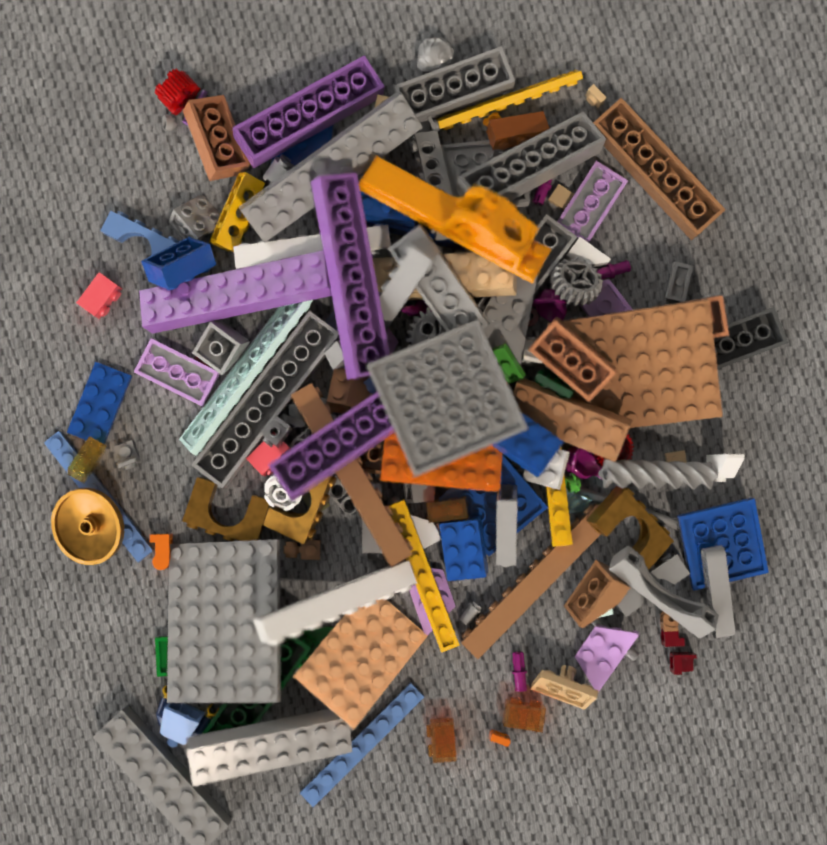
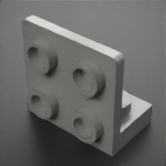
(194, 218)

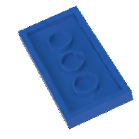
(99, 403)

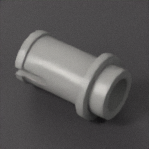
(469, 614)

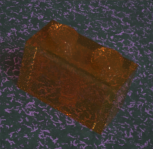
(447, 509)
(524, 715)
(442, 740)

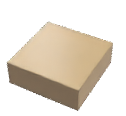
(561, 197)

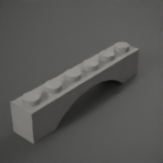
(692, 615)

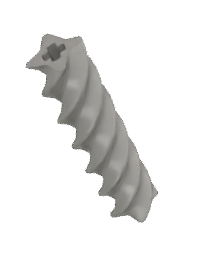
(657, 473)

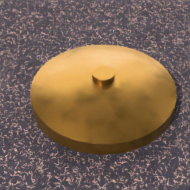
(87, 526)

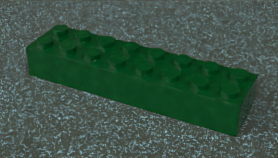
(235, 715)

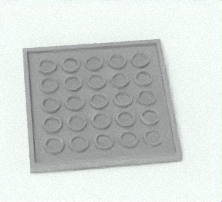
(446, 398)

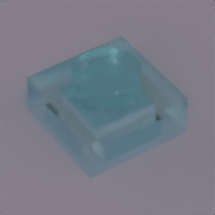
(578, 503)

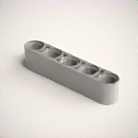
(718, 589)

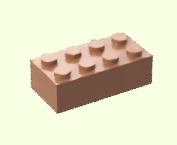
(213, 136)
(573, 359)

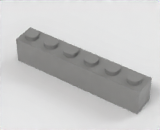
(406, 278)

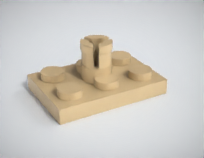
(564, 687)

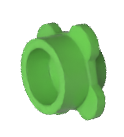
(572, 483)

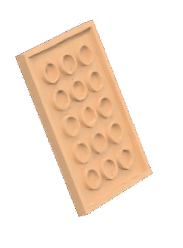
(360, 659)

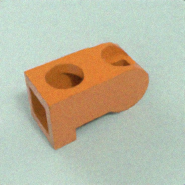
(162, 550)

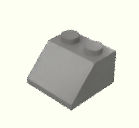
(220, 346)

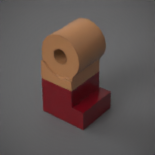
(669, 631)

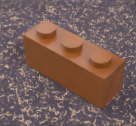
(515, 130)

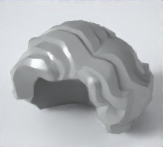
(434, 54)

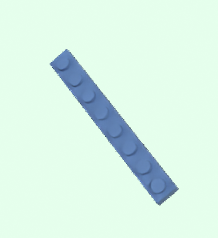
(65, 454)
(362, 744)

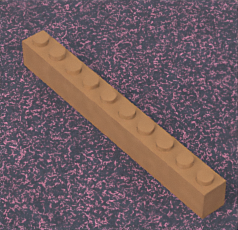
(357, 482)
(529, 587)

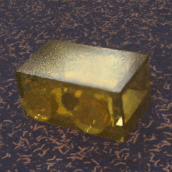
(86, 459)

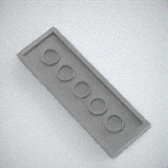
(442, 288)

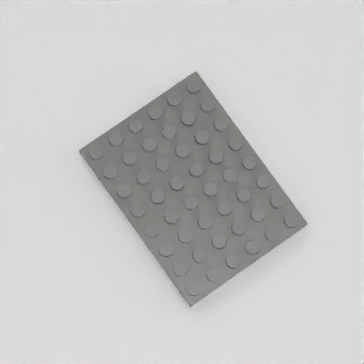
(211, 624)

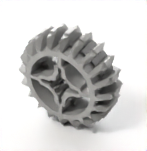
(576, 281)

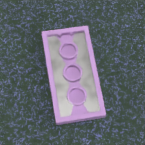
(592, 201)
(176, 372)

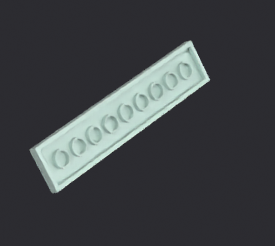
(242, 375)

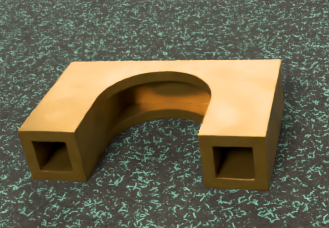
(621, 504)
(200, 514)
(301, 525)

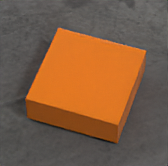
(499, 737)

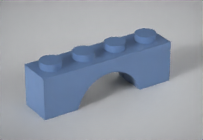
(121, 228)

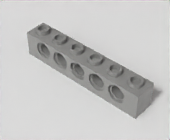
(431, 164)

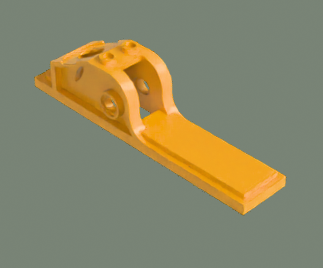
(480, 212)

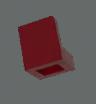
(681, 662)

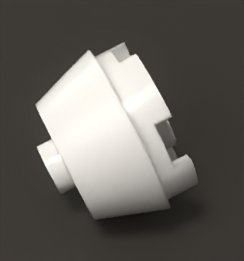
(276, 495)

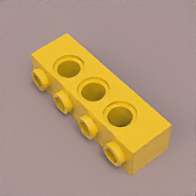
(228, 217)

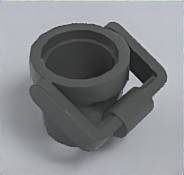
(293, 417)

